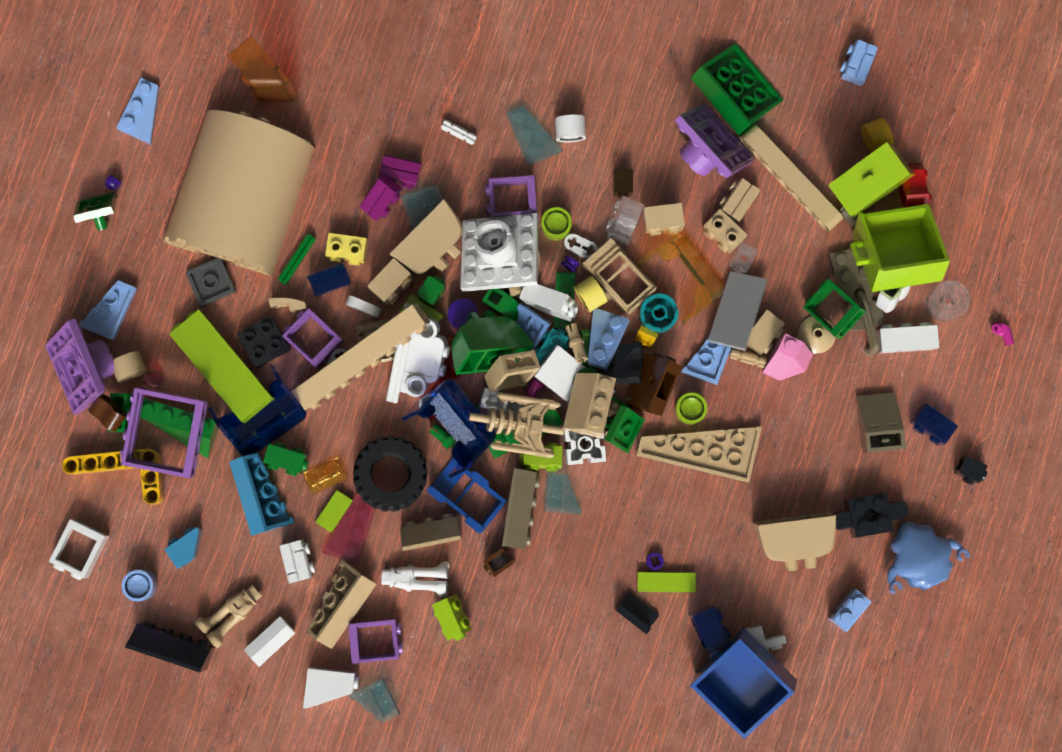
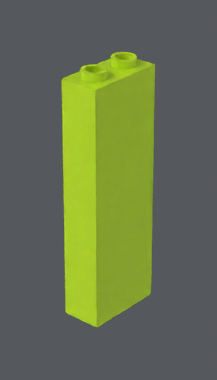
(221, 365)

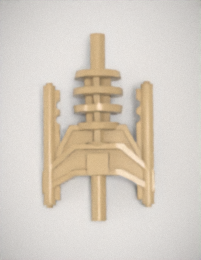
(525, 425)

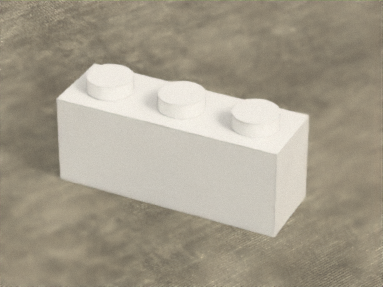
(908, 338)

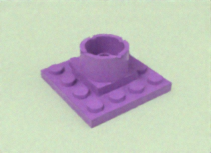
(711, 144)
(79, 365)

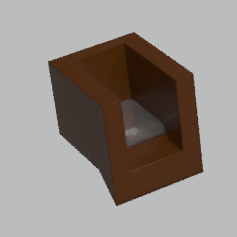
(498, 562)

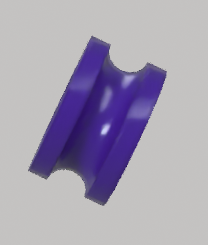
(570, 263)
(649, 563)

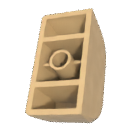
(430, 241)
(797, 538)

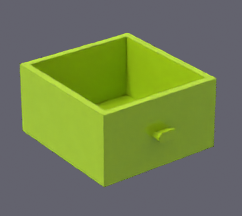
(871, 179)

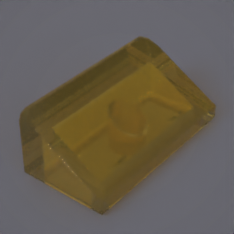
(325, 476)

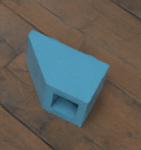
(186, 548)

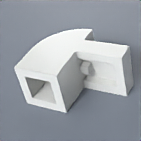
(490, 400)
(773, 642)

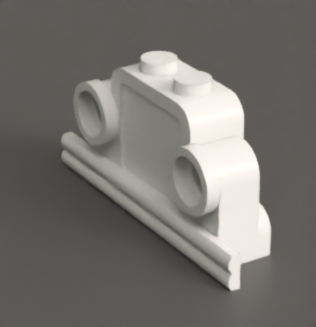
(418, 362)

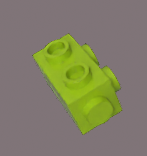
(534, 463)
(452, 618)

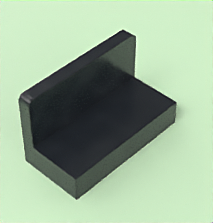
(637, 612)

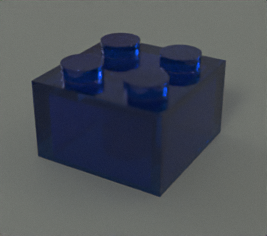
(709, 628)

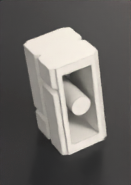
(297, 561)

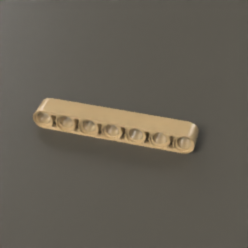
(791, 178)

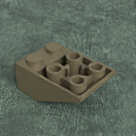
(880, 423)

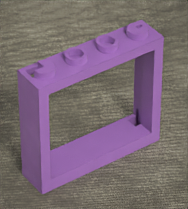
(130, 433)

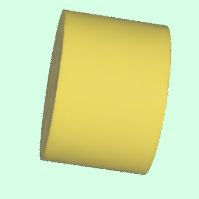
(590, 294)

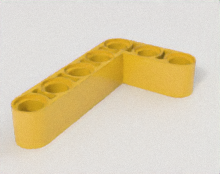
(102, 466)

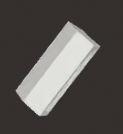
(269, 641)

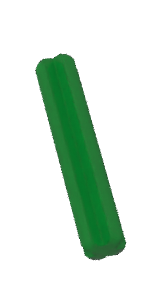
(296, 258)

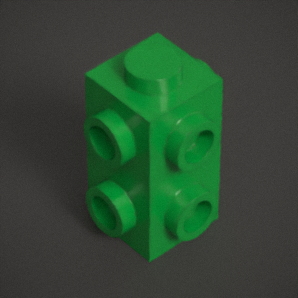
(292, 461)

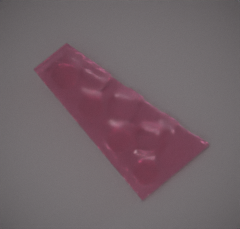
(352, 532)

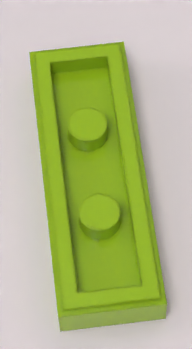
(666, 582)

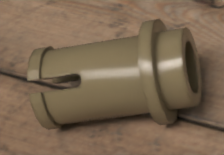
(851, 220)

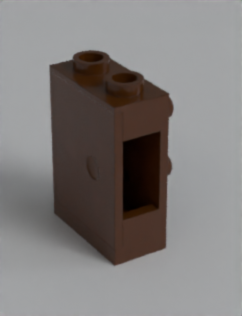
(656, 384)

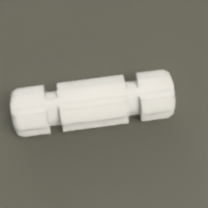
(459, 132)

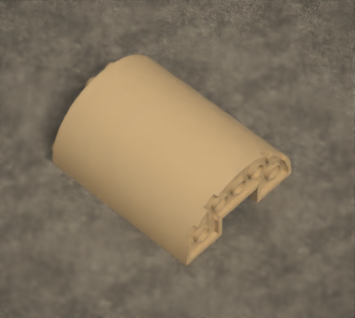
(240, 190)

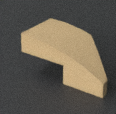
(293, 304)

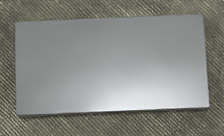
(737, 310)

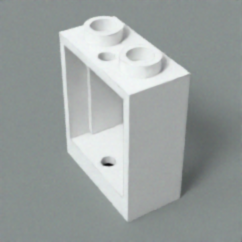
(549, 301)
(86, 530)

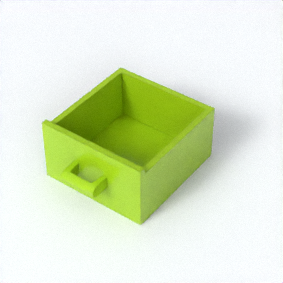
(899, 248)

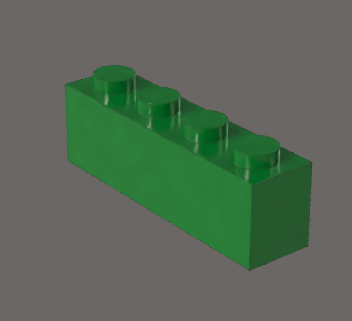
(178, 424)

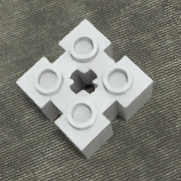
(576, 453)

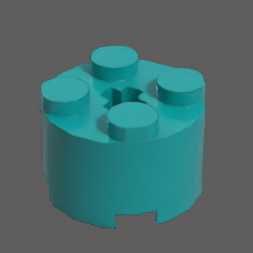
(653, 304)

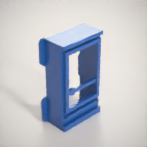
(445, 484)

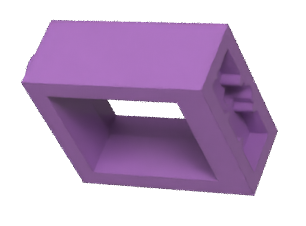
(509, 181)
(326, 352)
(355, 641)

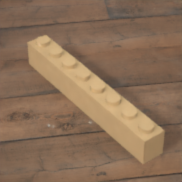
(361, 356)

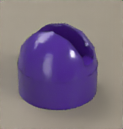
(112, 183)

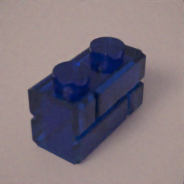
(933, 425)

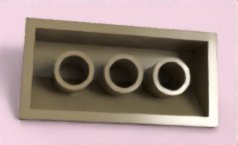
(519, 509)

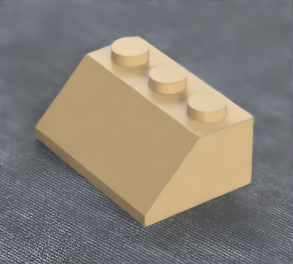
(589, 404)
(430, 532)

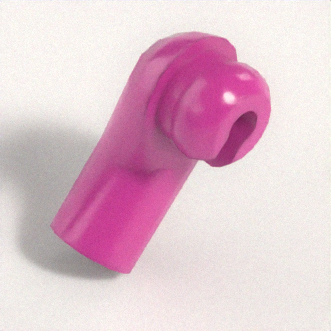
(1004, 331)
(533, 388)

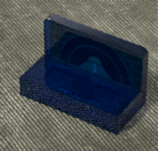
(329, 280)

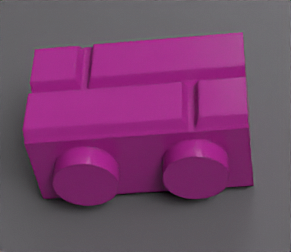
(401, 171)
(381, 197)

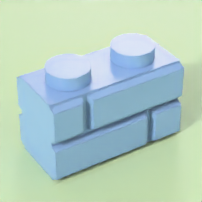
(859, 62)
(849, 610)

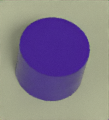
(459, 311)

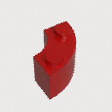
(914, 190)

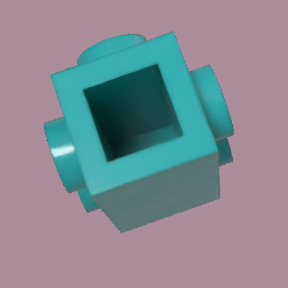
(550, 340)

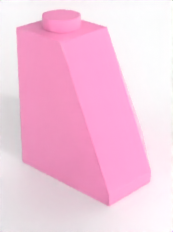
(788, 358)

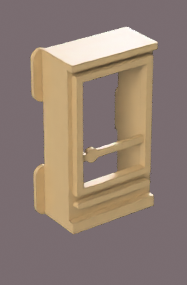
(602, 259)

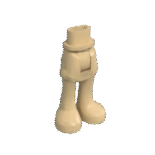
(238, 605)

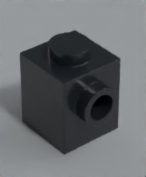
(971, 470)

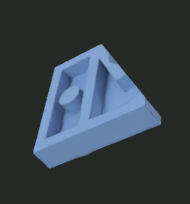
(532, 324)

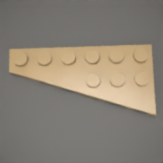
(714, 452)

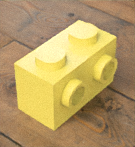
(346, 248)

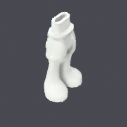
(406, 578)

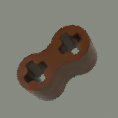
(107, 412)

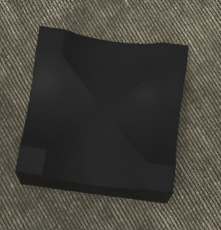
(263, 342)
(626, 363)

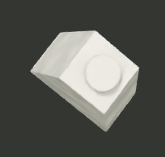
(327, 685)

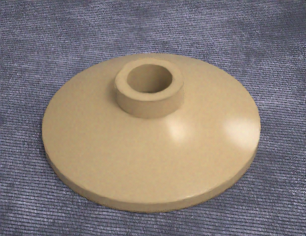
(815, 344)

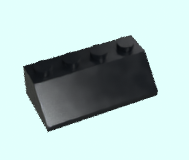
(171, 647)

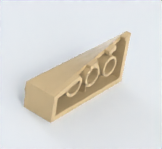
(340, 604)

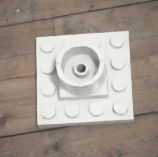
(499, 252)

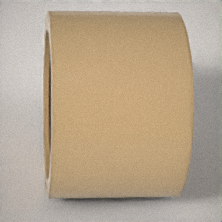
(129, 367)

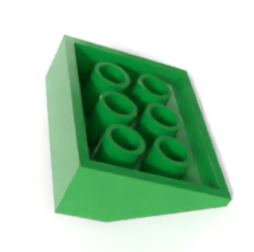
(736, 88)

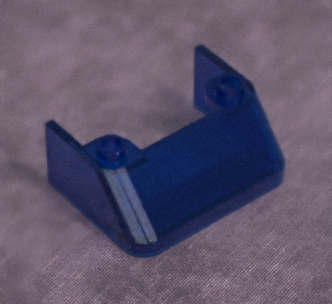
(452, 410)
(267, 424)

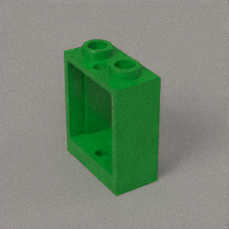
(847, 320)

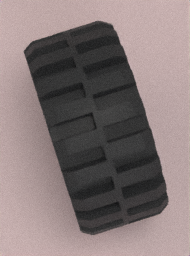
(390, 447)

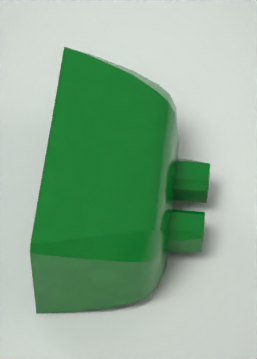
(485, 339)

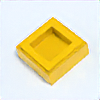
(646, 337)

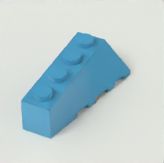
(258, 495)

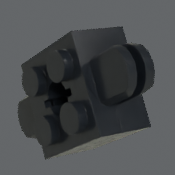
(870, 515)

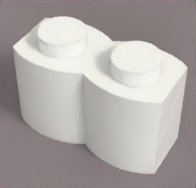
(888, 299)

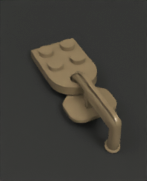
(851, 279)

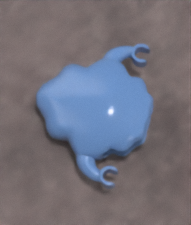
(921, 556)

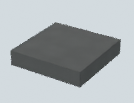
(210, 282)

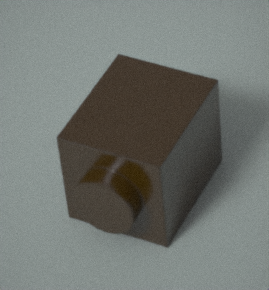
(623, 183)

